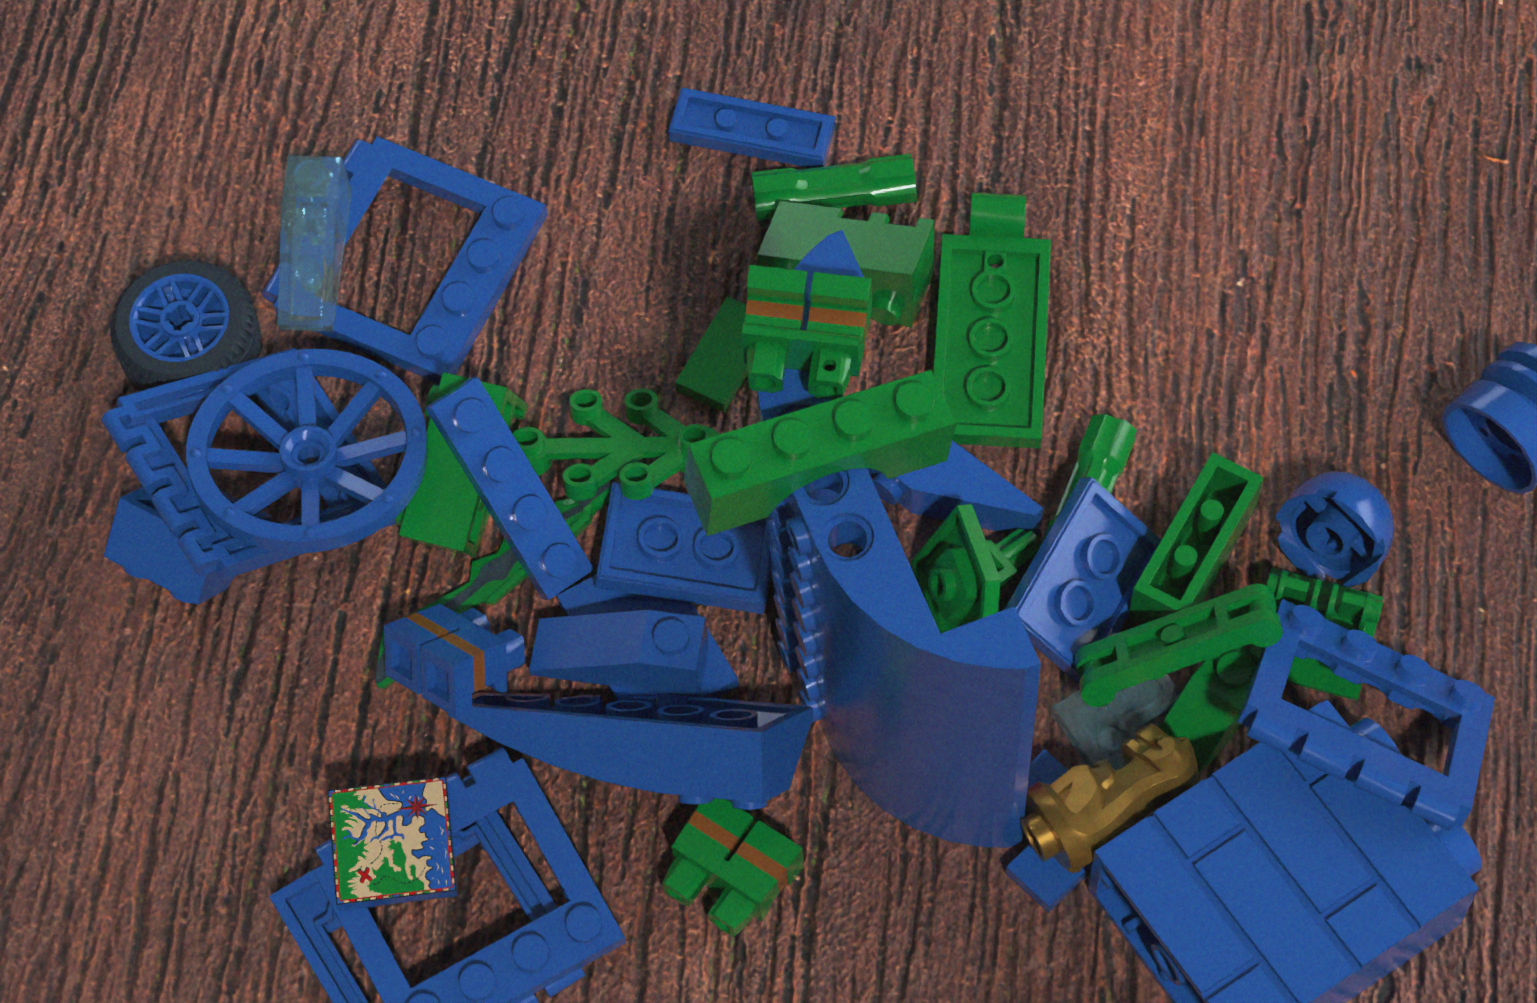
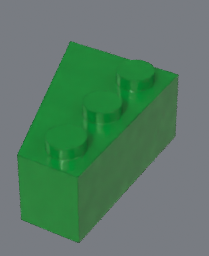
(891, 254)
(446, 506)

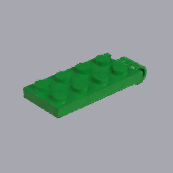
(994, 325)

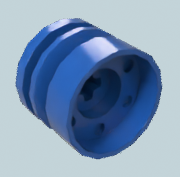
(1496, 420)

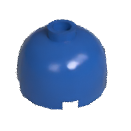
(1336, 527)

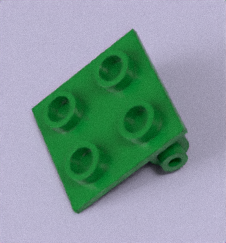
(1335, 603)

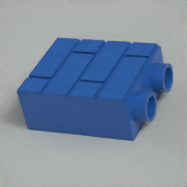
(1282, 882)

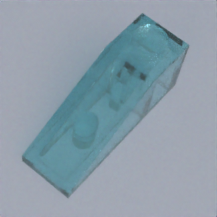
(312, 241)

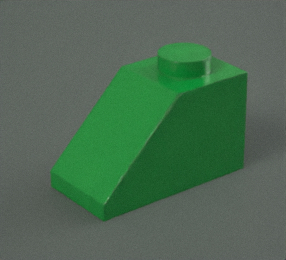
(1212, 704)

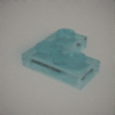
(1100, 731)

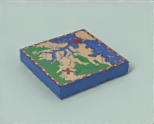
(392, 843)

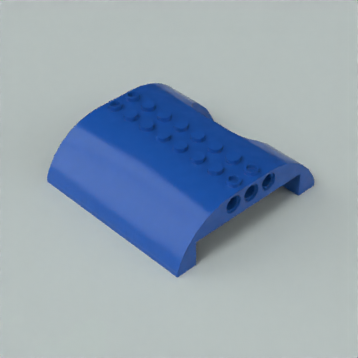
(912, 714)

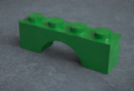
(755, 467)

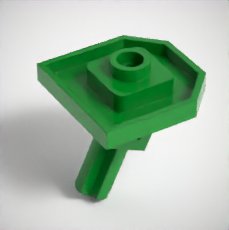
(964, 571)

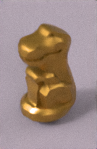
(1099, 802)

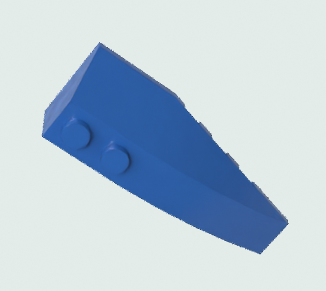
(686, 750)

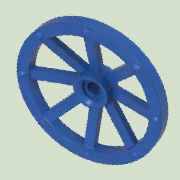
(304, 446)

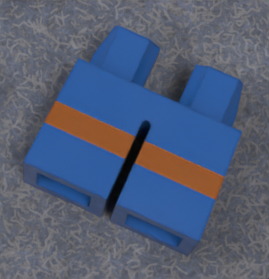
(450, 655)

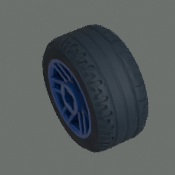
(182, 324)

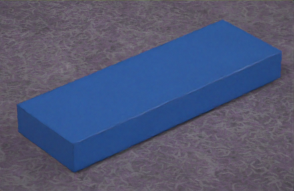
(752, 128)

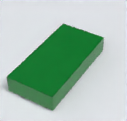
(717, 363)

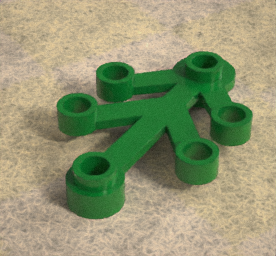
(619, 448)

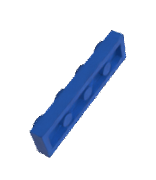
(509, 488)

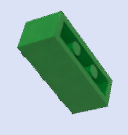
(1197, 540)

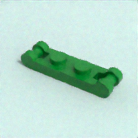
(1177, 642)

